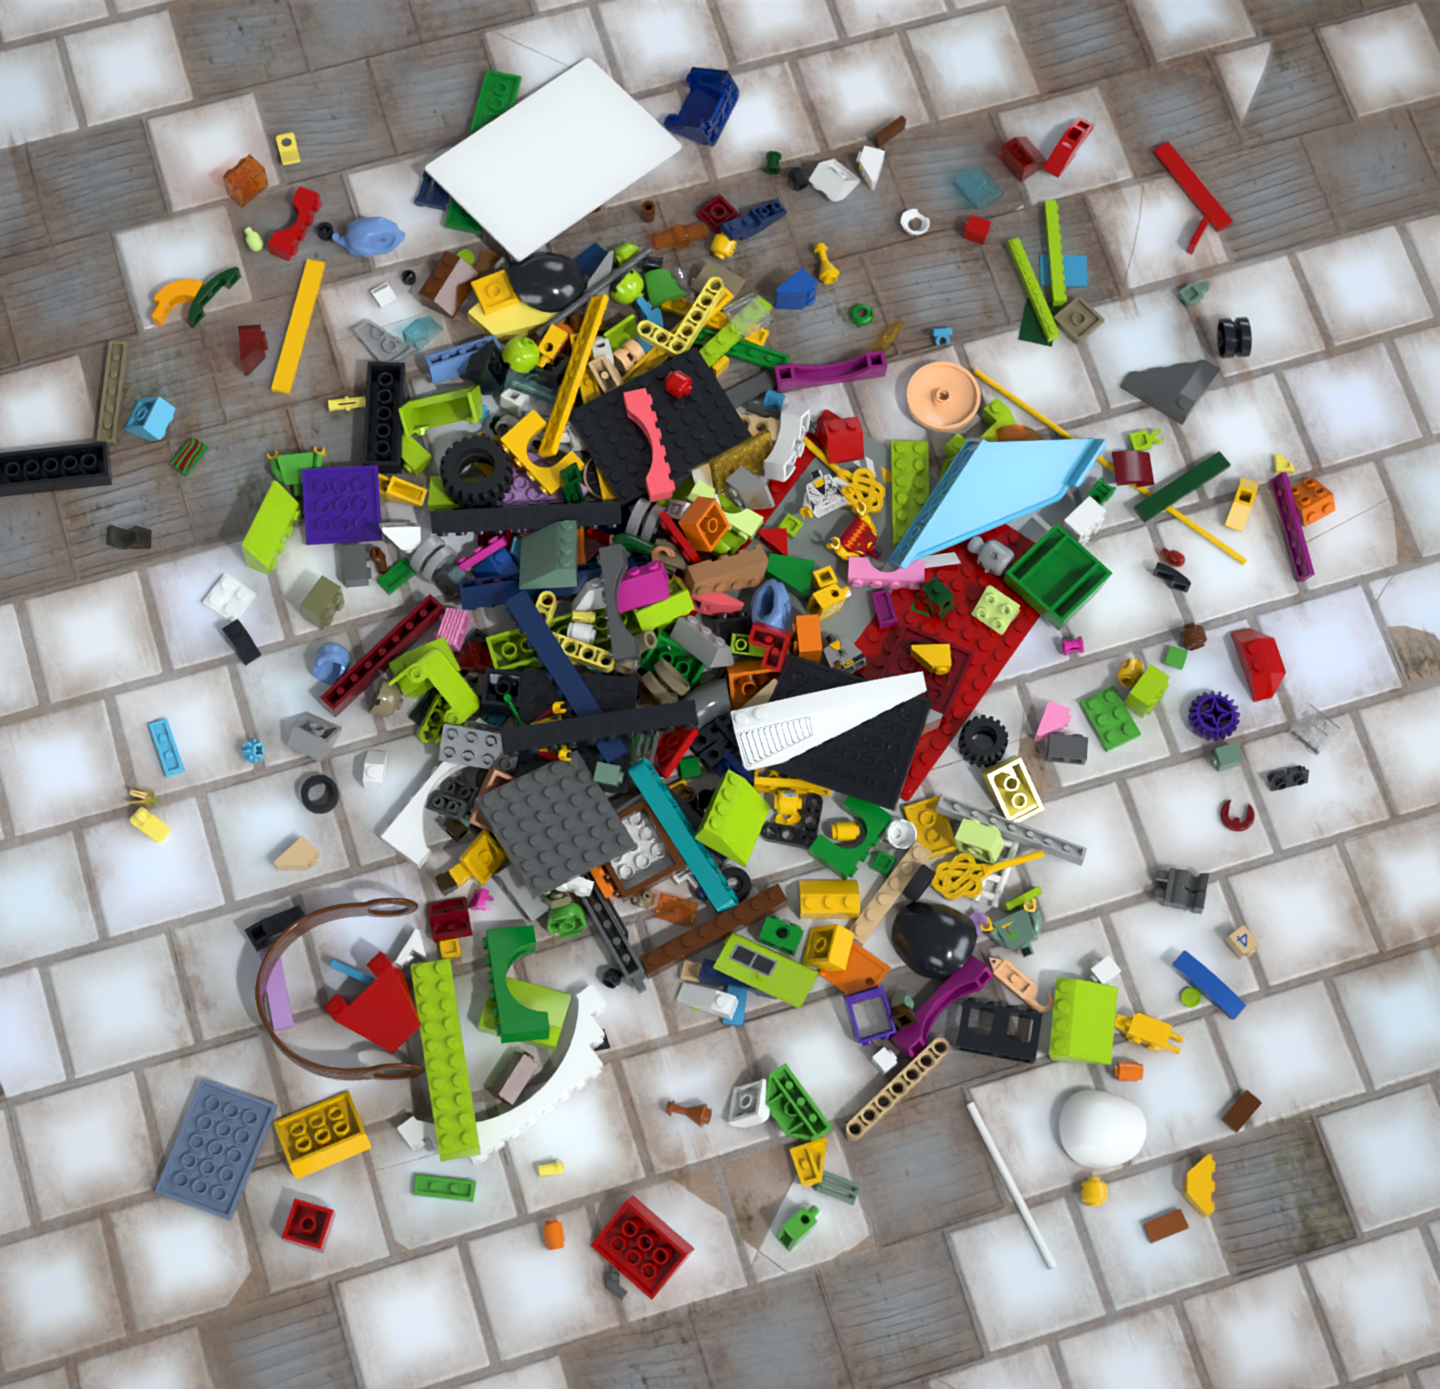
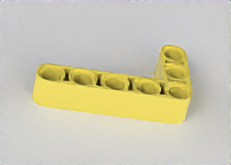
(688, 323)
(580, 647)

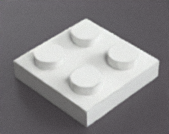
(229, 598)

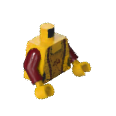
(550, 715)

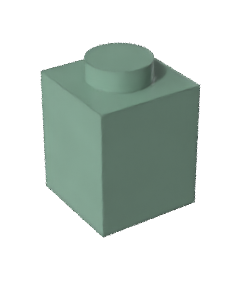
(1226, 757)
(608, 774)

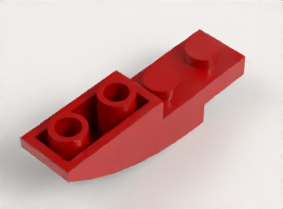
(1067, 147)

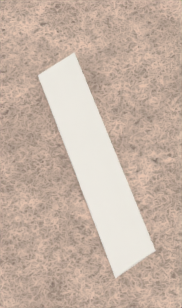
(931, 561)

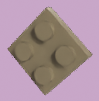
(1078, 319)

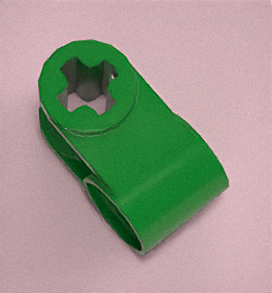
(1101, 492)

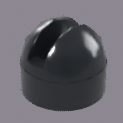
(411, 279)

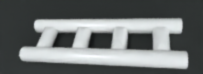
(1002, 879)

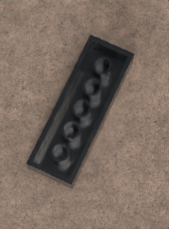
(382, 418)
(55, 469)

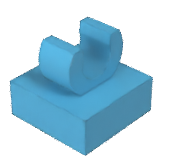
(939, 332)
(774, 400)

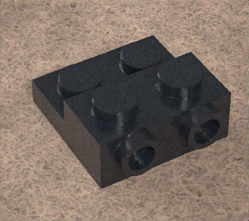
(726, 625)

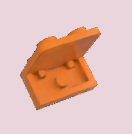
(1312, 500)

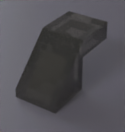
(128, 539)

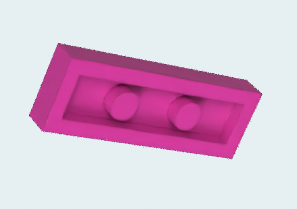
(481, 553)

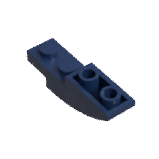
(753, 222)

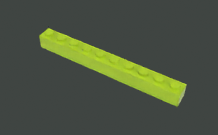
(1054, 253)
(1033, 289)

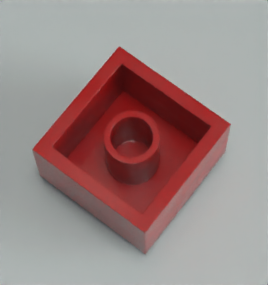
(308, 1225)

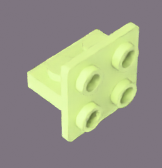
(996, 610)

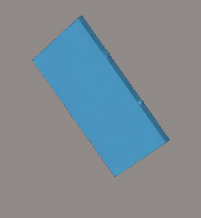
(1074, 269)

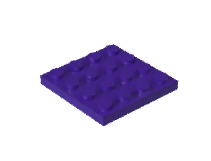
(342, 505)

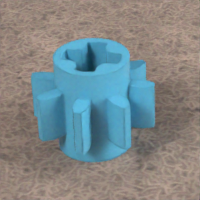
(252, 750)

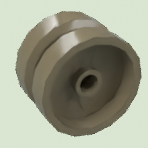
(666, 682)

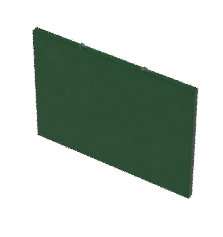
(1030, 327)

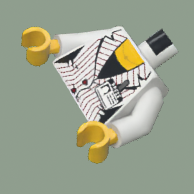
(824, 495)

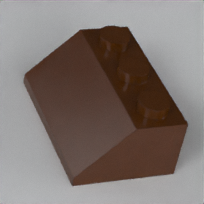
(448, 285)

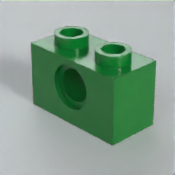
(788, 944)

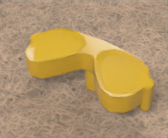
(794, 819)

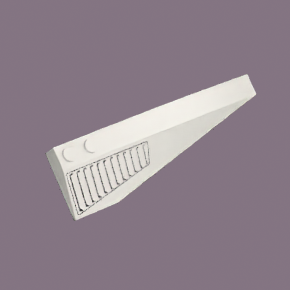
(790, 726)

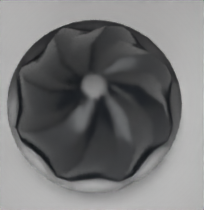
(611, 978)

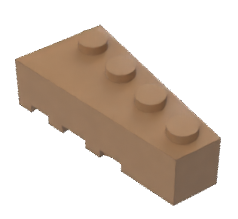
(727, 573)

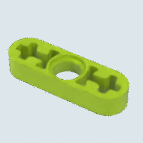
(427, 719)

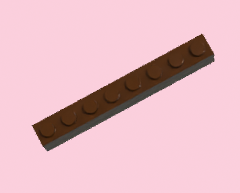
(713, 931)

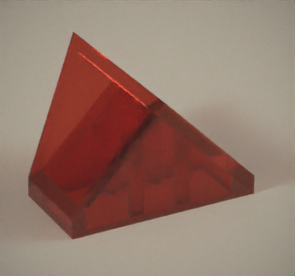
(475, 657)

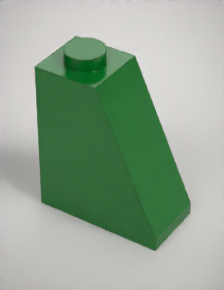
(792, 572)

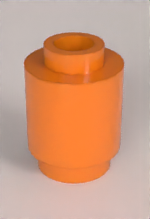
(1128, 1071)
(553, 1234)

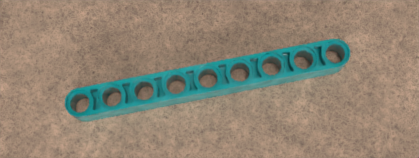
(683, 835)

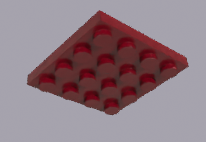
(940, 688)

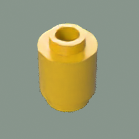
(844, 831)

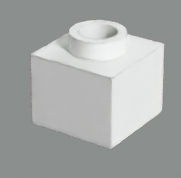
(884, 1061)

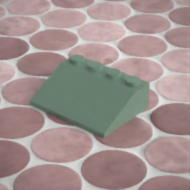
(550, 557)

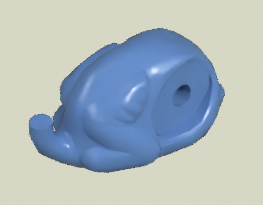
(370, 236)
(771, 604)

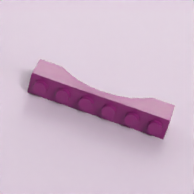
(863, 367)
(966, 980)

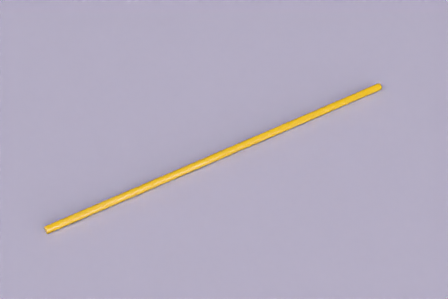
(1108, 465)

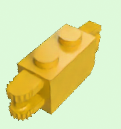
(1149, 1032)

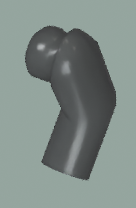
(613, 1284)

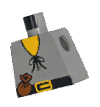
(843, 654)

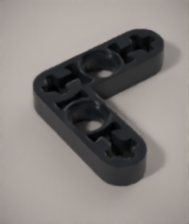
(798, 833)

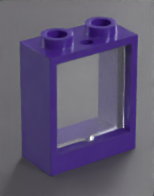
(870, 1017)

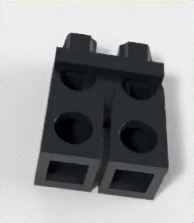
(714, 742)

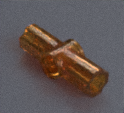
(680, 236)

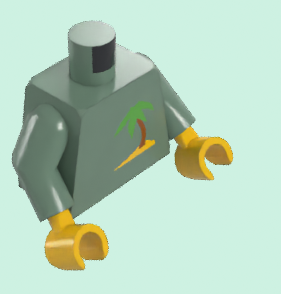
(1017, 929)

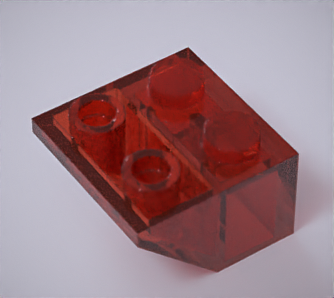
(1021, 157)

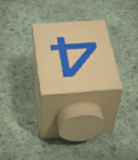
(1242, 942)

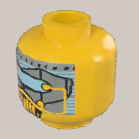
(787, 802)

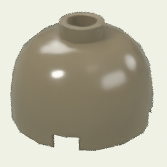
(386, 699)

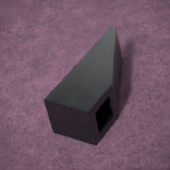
(268, 929)

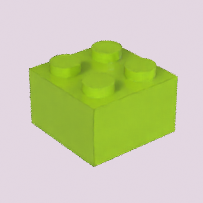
(1147, 691)

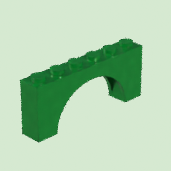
(514, 1020)

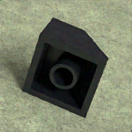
(488, 369)
(495, 686)

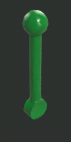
(507, 698)

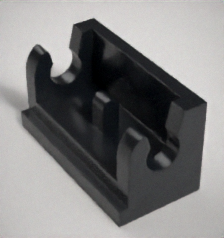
(554, 375)

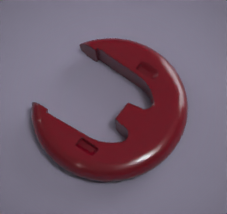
(1236, 825)

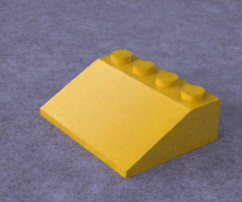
(322, 1135)

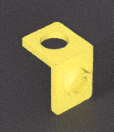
(288, 154)

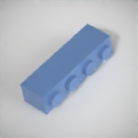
(453, 361)

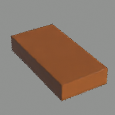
(1166, 1226)

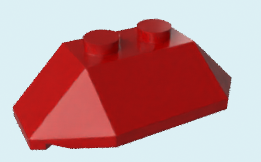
(1259, 662)

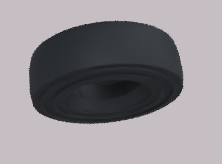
(743, 877)

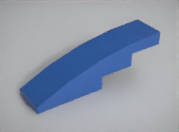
(1209, 984)

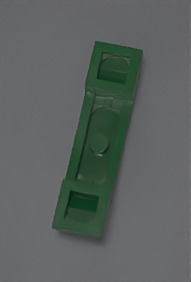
(226, 278)
(570, 485)

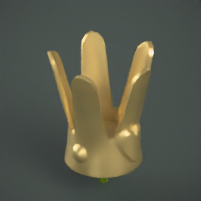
(147, 795)

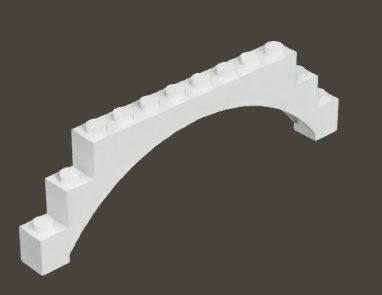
(576, 1068)

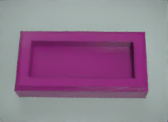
(884, 608)

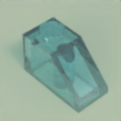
(421, 332)

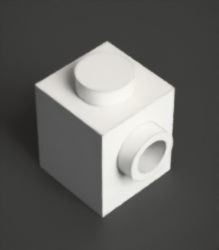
(1103, 971)

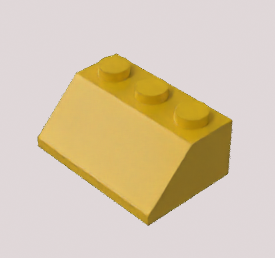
(829, 899)

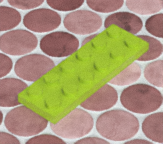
(908, 484)

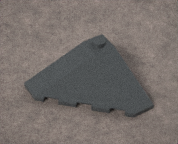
(1173, 388)

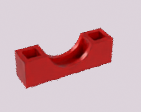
(285, 242)

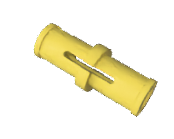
(334, 404)

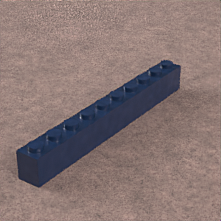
(497, 589)
(560, 668)

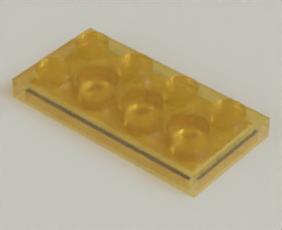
(747, 454)

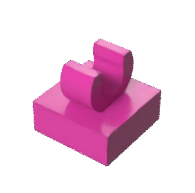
(479, 898)

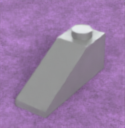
(600, 274)

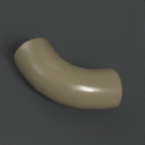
(646, 640)

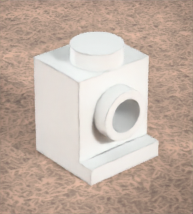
(513, 401)

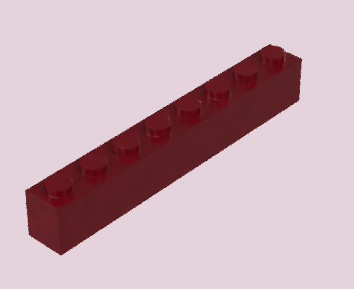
(384, 652)

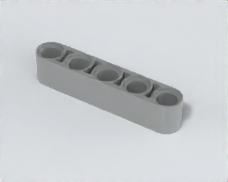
(533, 446)

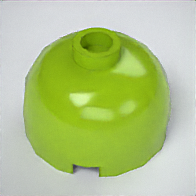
(628, 289)
(521, 354)

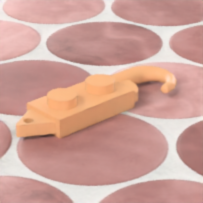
(1019, 984)

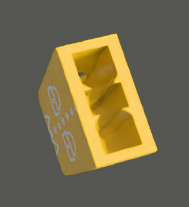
(827, 601)

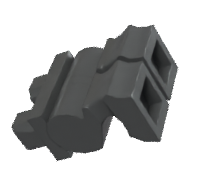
(1178, 888)

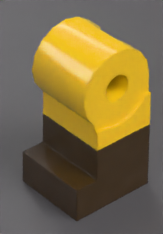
(453, 878)

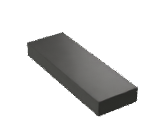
(750, 390)

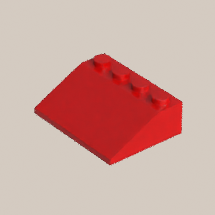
(642, 1247)

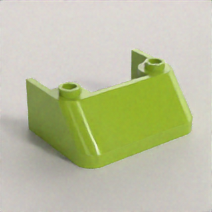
(441, 409)
(447, 681)

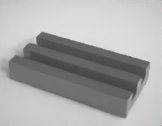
(647, 745)

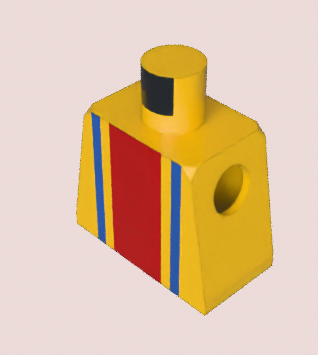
(554, 342)

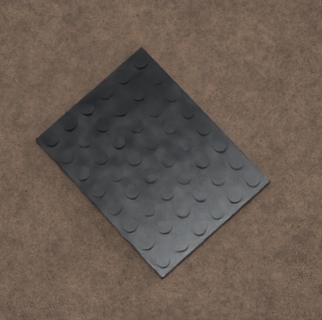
(690, 427)
(864, 761)

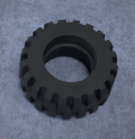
(473, 451)

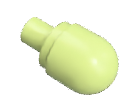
(253, 240)

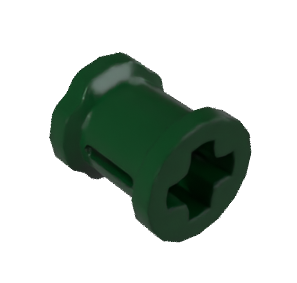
(773, 159)

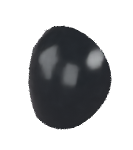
(547, 281)
(933, 938)

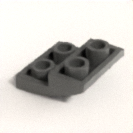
(455, 799)

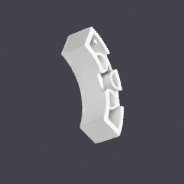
(789, 443)

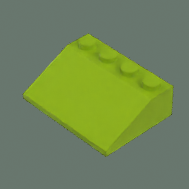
(270, 529)
(733, 818)
(537, 999)
(1083, 1022)

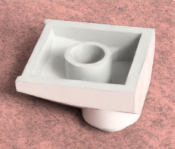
(749, 1105)

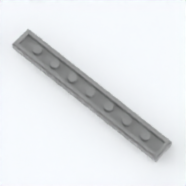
(1013, 830)

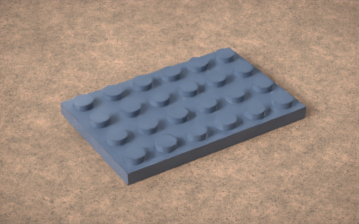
(216, 1149)

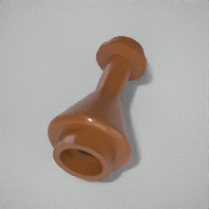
(699, 1114)

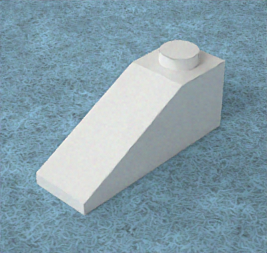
(708, 1000)

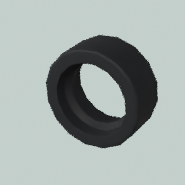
(324, 808)
(919, 883)

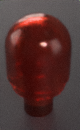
(1173, 557)

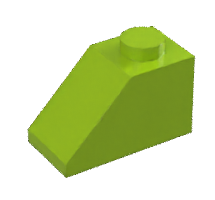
(414, 456)

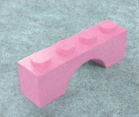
(864, 574)

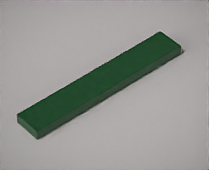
(1181, 487)

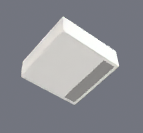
(383, 295)

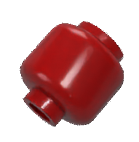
(678, 384)

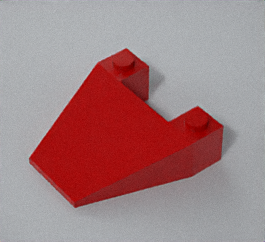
(383, 1010)

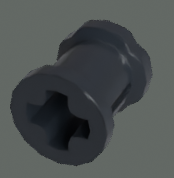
(798, 179)
(646, 265)

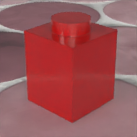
(976, 229)

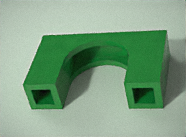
(845, 861)

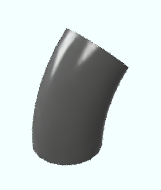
(711, 701)

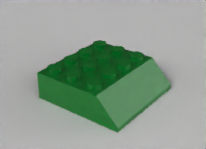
(1057, 576)

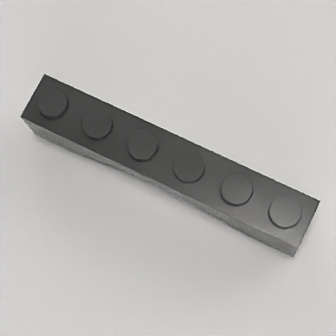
(613, 565)

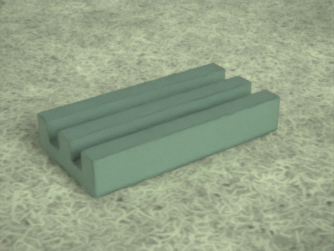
(837, 1187)

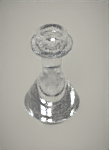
(682, 276)

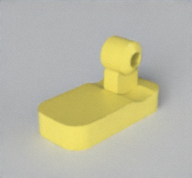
(150, 825)

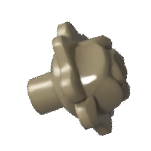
(645, 899)

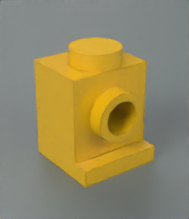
(823, 578)

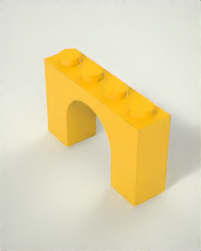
(516, 443)

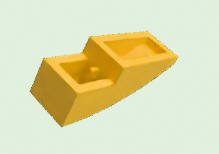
(401, 491)

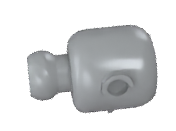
(991, 555)

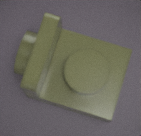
(556, 899)

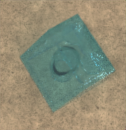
(977, 188)

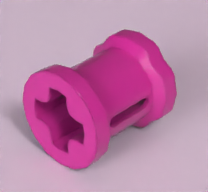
(1072, 645)

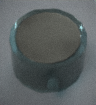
(448, 580)

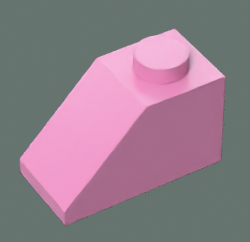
(1053, 720)

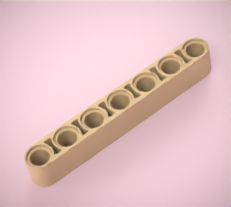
(892, 1097)

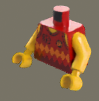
(858, 538)

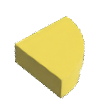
(1282, 465)

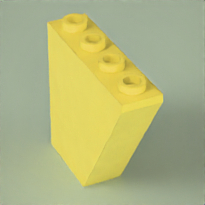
(510, 321)

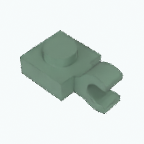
(1192, 294)

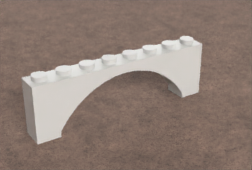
(407, 830)

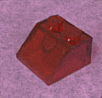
(252, 347)

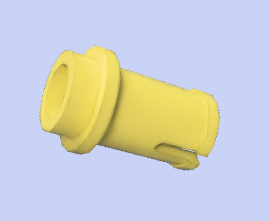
(584, 617)
(551, 1169)

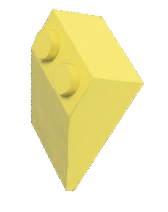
(1012, 789)

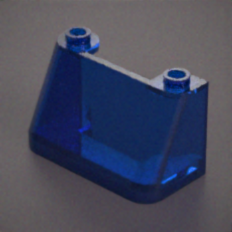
(706, 106)

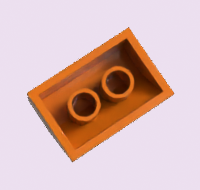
(746, 680)

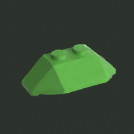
(794, 1107)

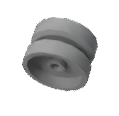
(645, 520)
(433, 558)

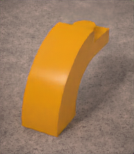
(173, 294)

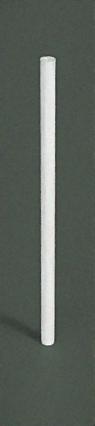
(1011, 1186)

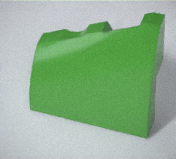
(662, 287)

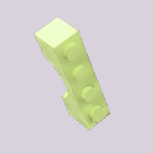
(744, 523)

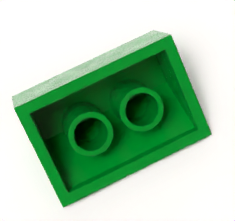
(676, 655)

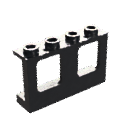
(997, 1042)

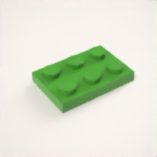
(1110, 718)

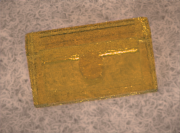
(888, 336)

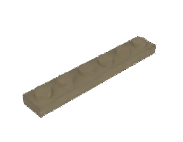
(112, 392)

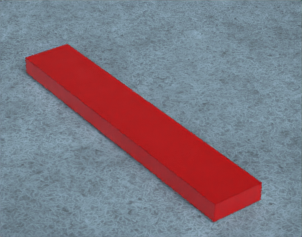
(1192, 186)

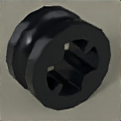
(325, 225)

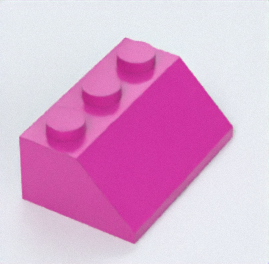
(643, 586)

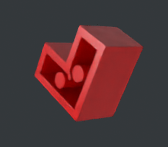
(774, 640)

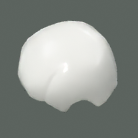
(901, 833)

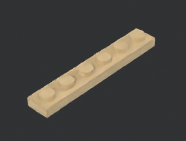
(889, 893)

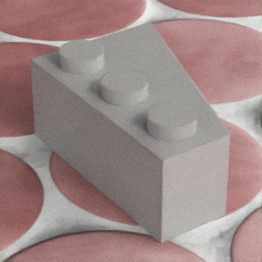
(515, 887)

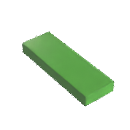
(444, 1188)

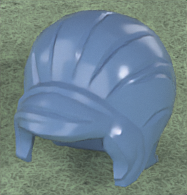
(331, 663)

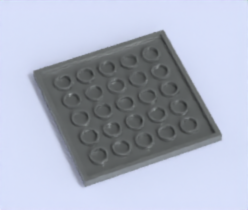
(555, 824)

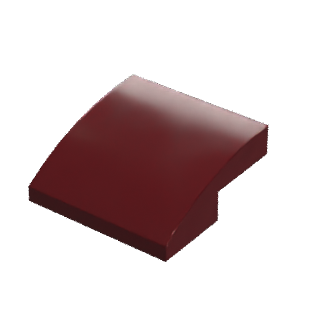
(1133, 468)
(449, 919)

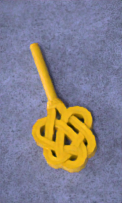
(859, 484)
(965, 872)

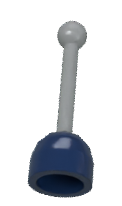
(701, 895)

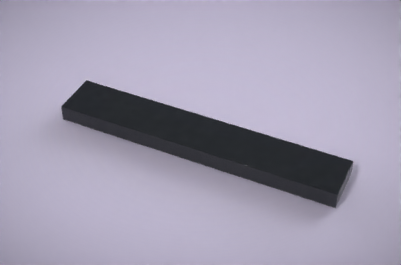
(421, 709)

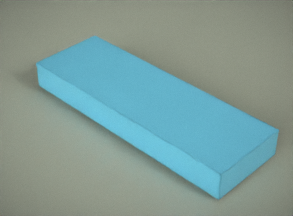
(166, 747)

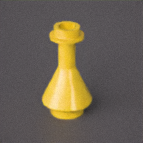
(828, 273)

